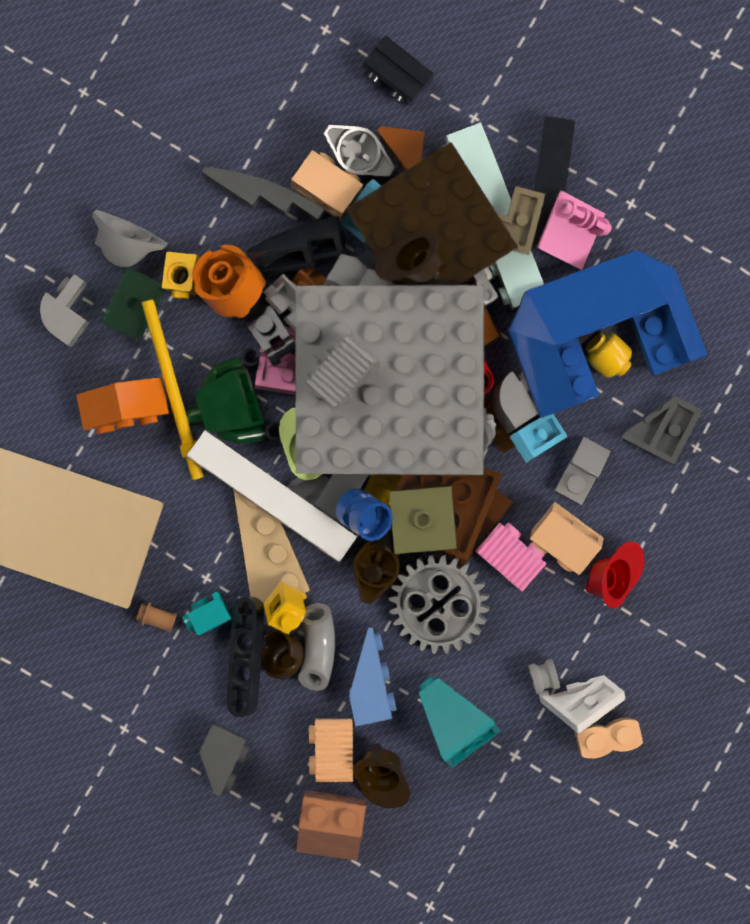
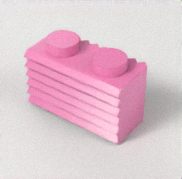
(511, 556)

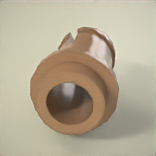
(156, 617)

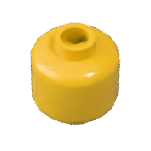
(609, 355)

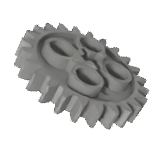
(457, 624)

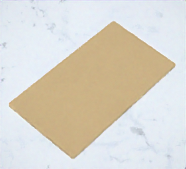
(73, 529)

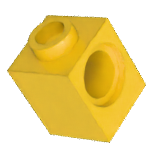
(173, 265)

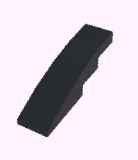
(552, 165)

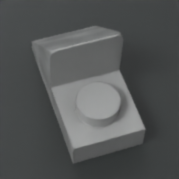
(582, 471)

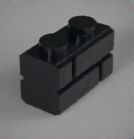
(397, 71)

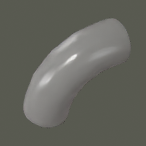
(318, 647)

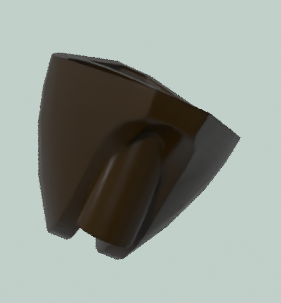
(375, 568)

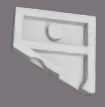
(584, 702)

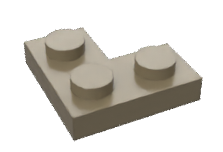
(523, 217)

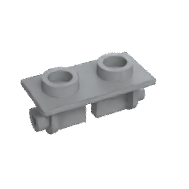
(282, 296)

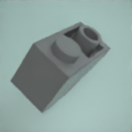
(219, 755)

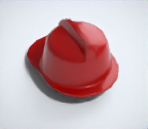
(616, 575)

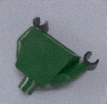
(230, 404)

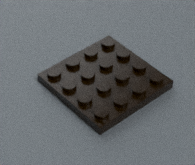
(440, 198)

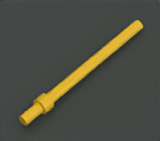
(171, 386)

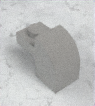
(57, 314)
(512, 402)

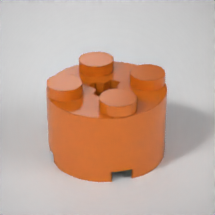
(228, 281)

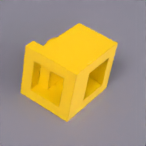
(291, 610)

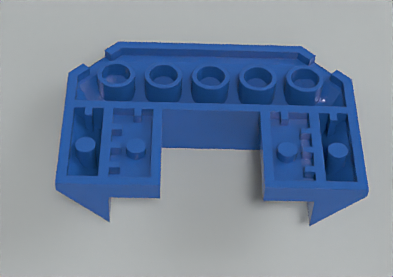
(592, 299)

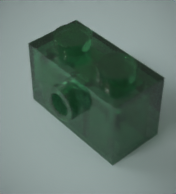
(125, 309)

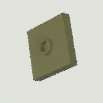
(422, 520)

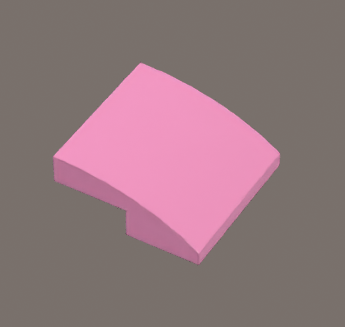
(281, 377)

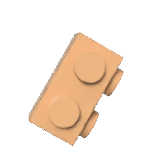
(327, 184)
(566, 539)

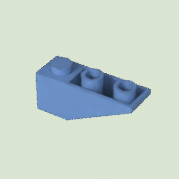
(368, 691)

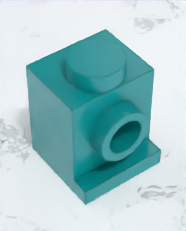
(207, 614)

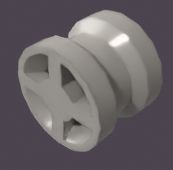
(544, 676)

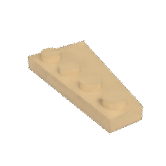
(266, 551)

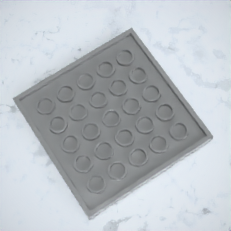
(419, 400)

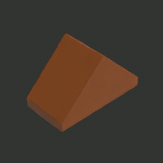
(403, 144)

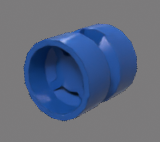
(364, 514)

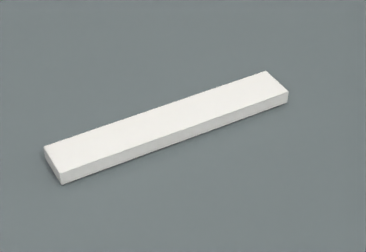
(271, 496)

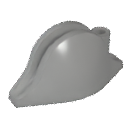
(358, 150)
(124, 241)

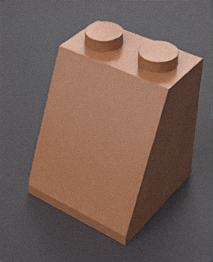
(331, 825)

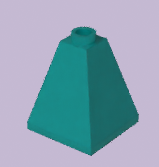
(455, 721)

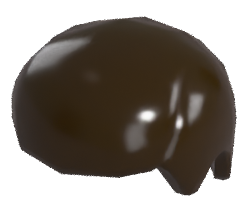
(281, 655)

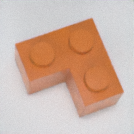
(122, 405)

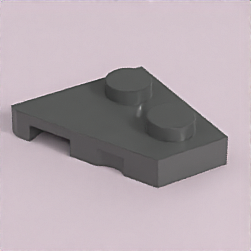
(665, 429)

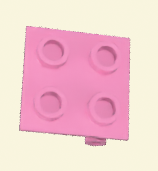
(572, 230)

